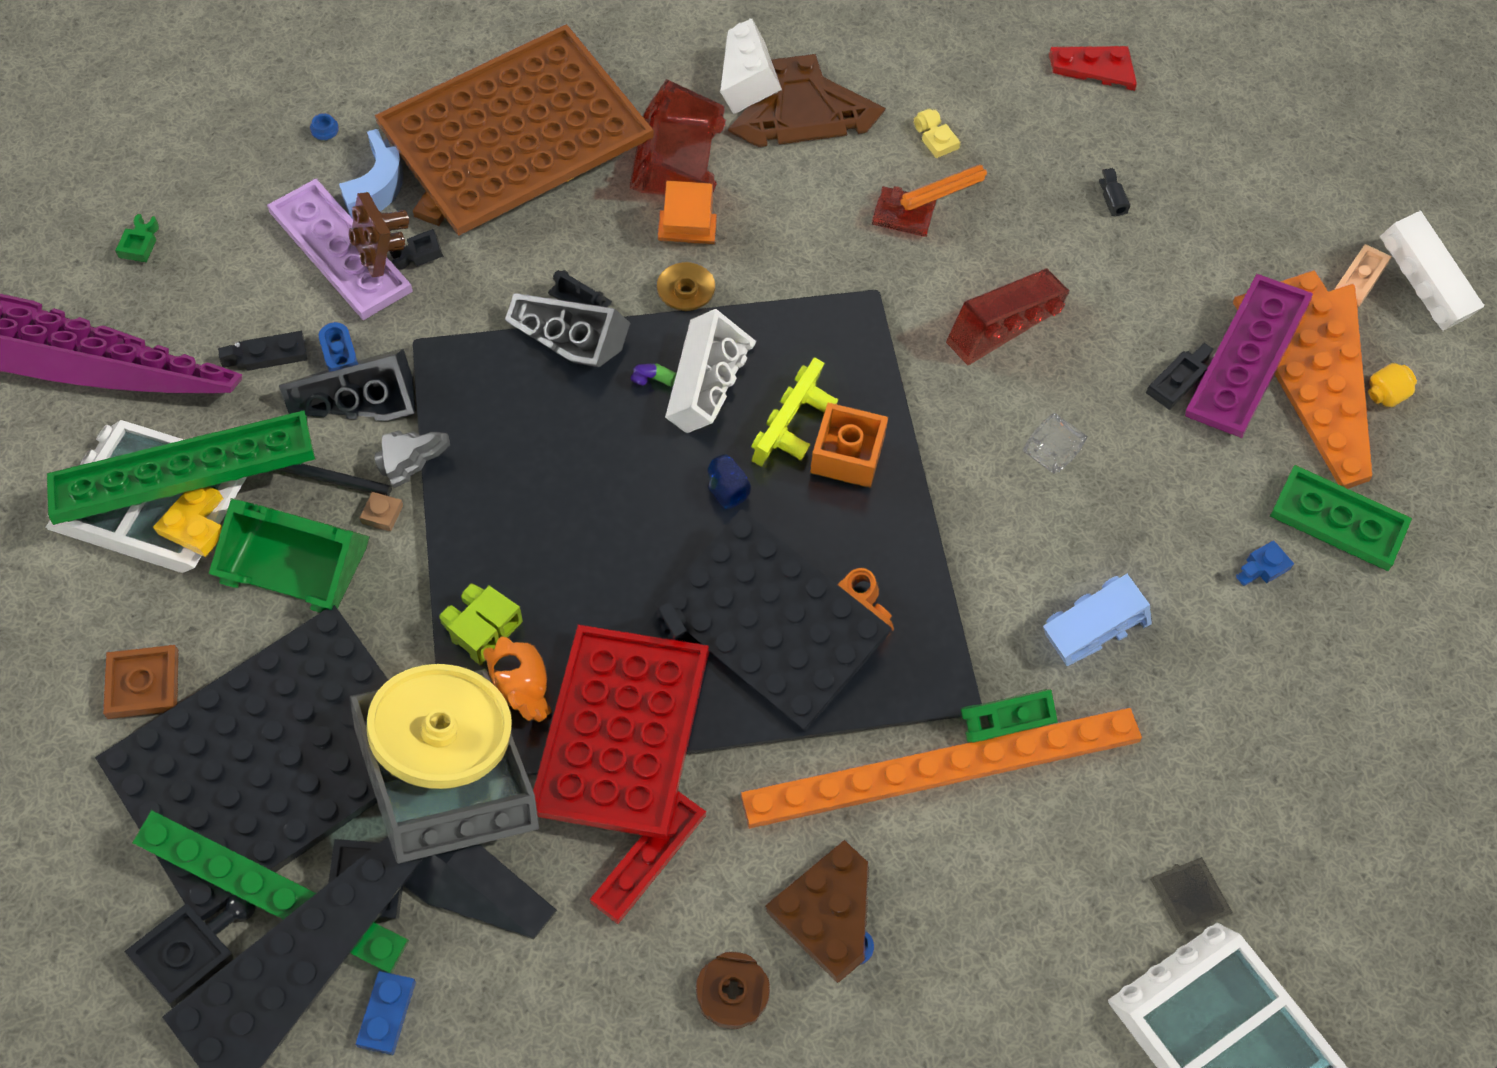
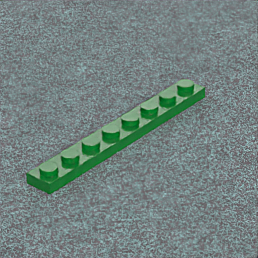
(252, 882)

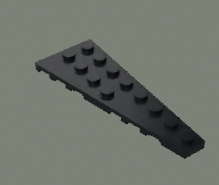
(266, 989)

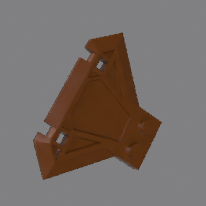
(805, 107)

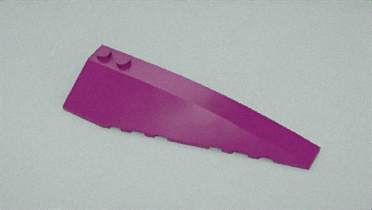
(76, 353)

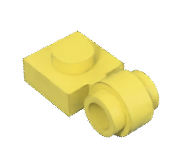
(938, 139)

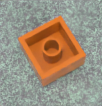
(848, 445)

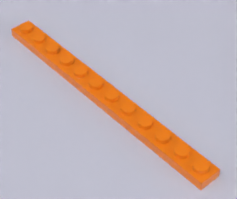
(939, 767)

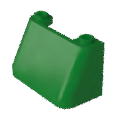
(287, 554)

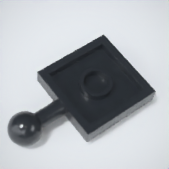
(185, 949)

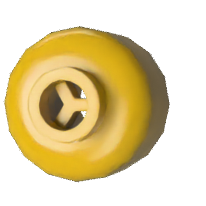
(1392, 385)

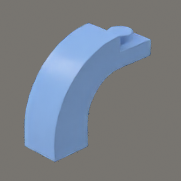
(381, 181)

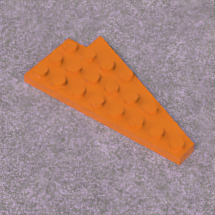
(1327, 380)

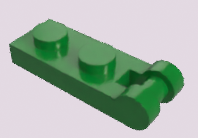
(1010, 715)

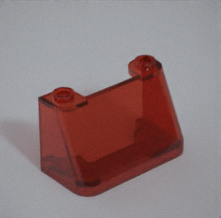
(681, 141)

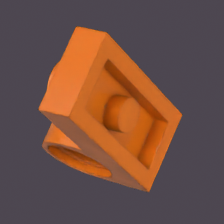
(868, 597)

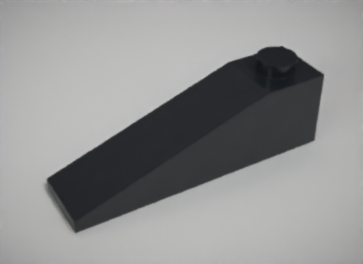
(368, 388)
(480, 888)

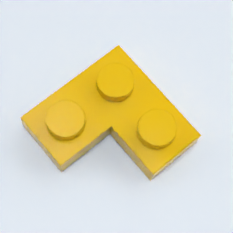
(188, 522)

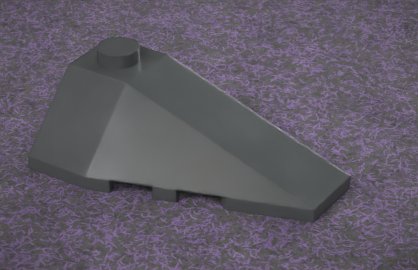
(571, 329)

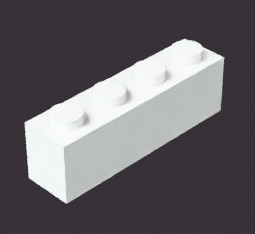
(1431, 270)
(706, 370)

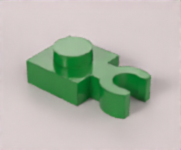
(138, 243)

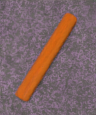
(943, 187)

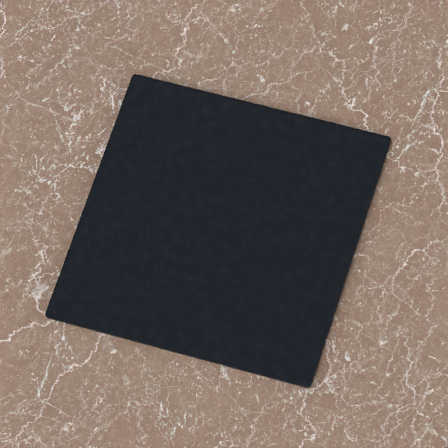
(596, 504)

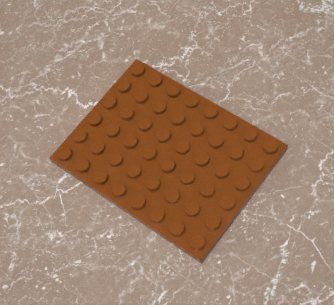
(513, 128)

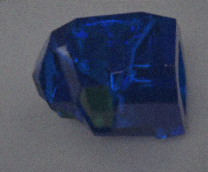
(728, 481)

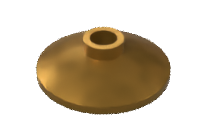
(686, 277)

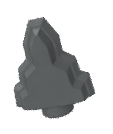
(407, 453)

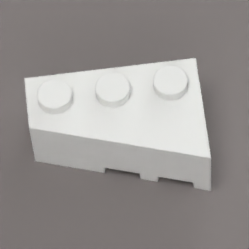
(747, 68)

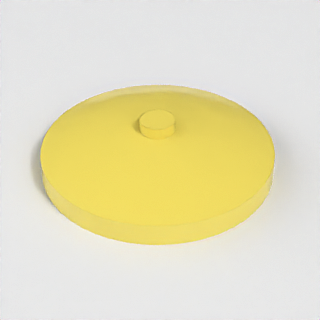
(438, 726)

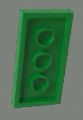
(1341, 517)

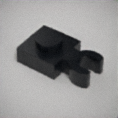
(420, 249)

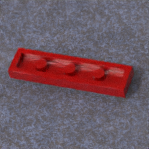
(646, 862)

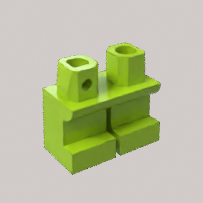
(482, 622)

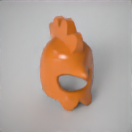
(523, 686)

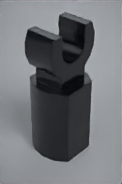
(1114, 193)

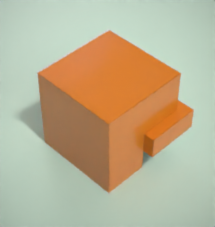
(688, 213)

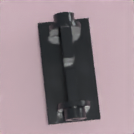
(572, 290)

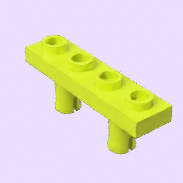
(777, 433)

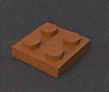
(141, 681)

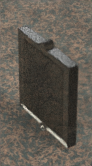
(1191, 896)

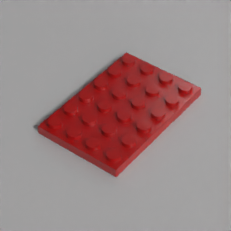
(620, 731)

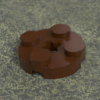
(743, 1009)

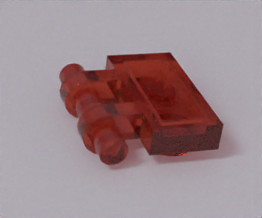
(892, 215)

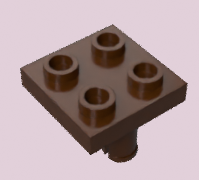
(372, 233)

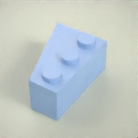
(1097, 619)

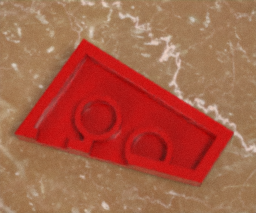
(1102, 63)

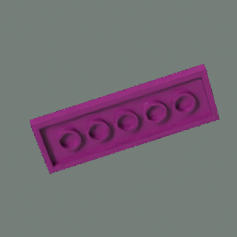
(1248, 355)

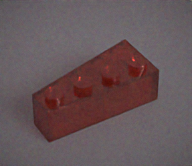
(1004, 314)

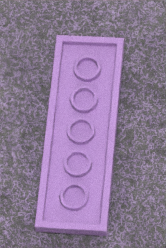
(322, 233)

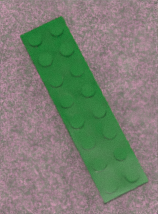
(178, 467)

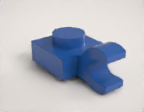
(1266, 563)

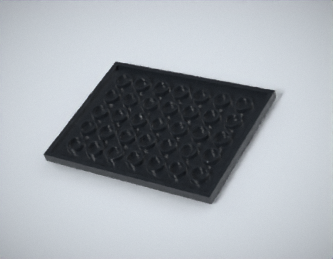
(257, 755)

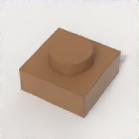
(381, 511)

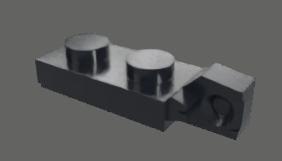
(265, 351)
(1180, 376)

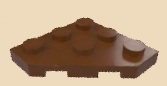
(828, 911)

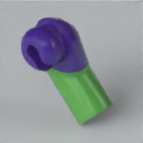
(654, 371)

